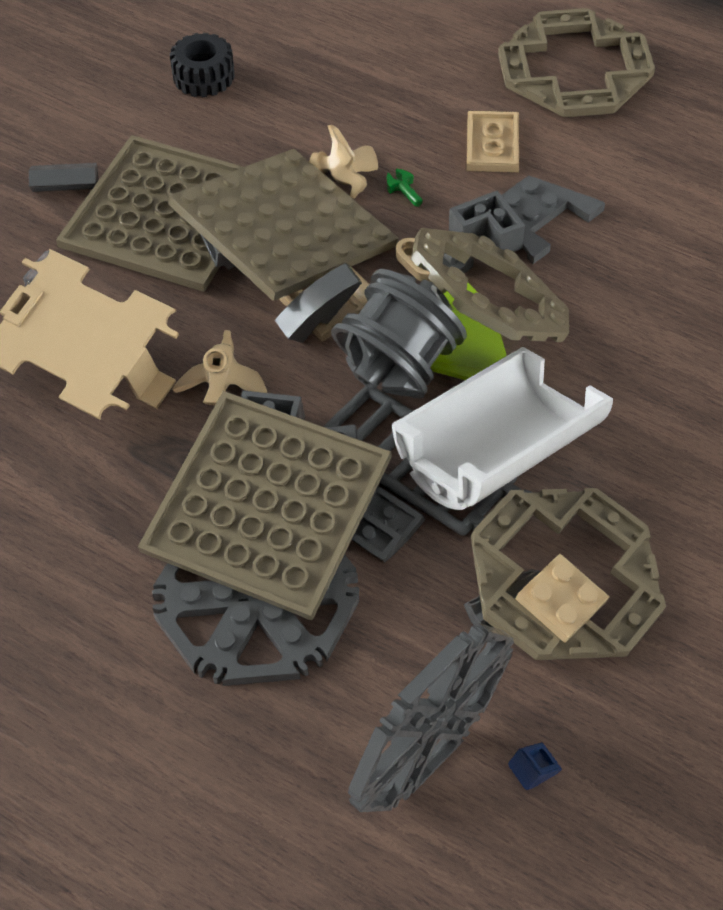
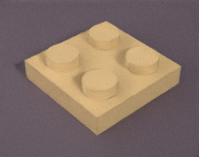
(562, 598)

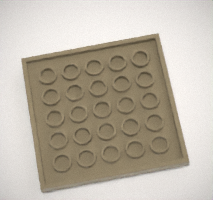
(130, 218)
(282, 222)
(266, 504)

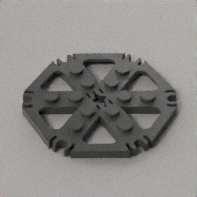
(240, 621)
(459, 690)

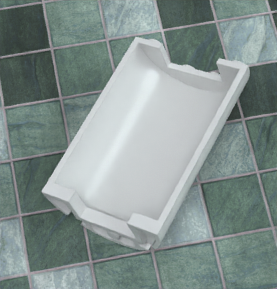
(492, 430)

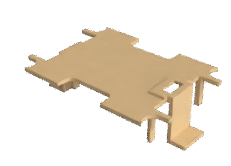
(84, 336)

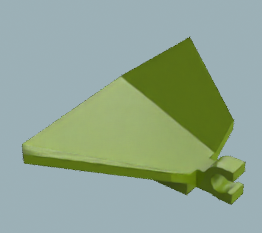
(476, 353)

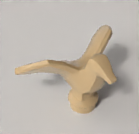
(345, 163)
(220, 371)

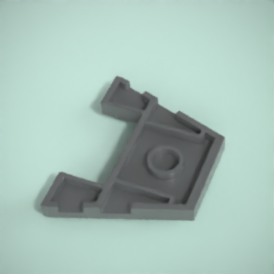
(540, 202)

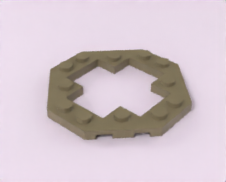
(546, 91)
(552, 314)
(556, 509)

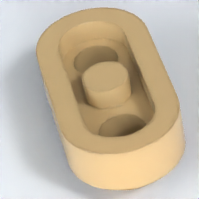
(403, 254)

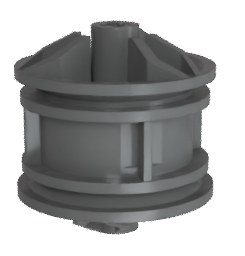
(399, 334)

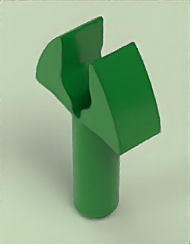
(403, 185)

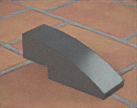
(318, 303)

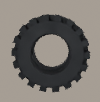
(202, 64)

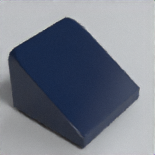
(533, 765)

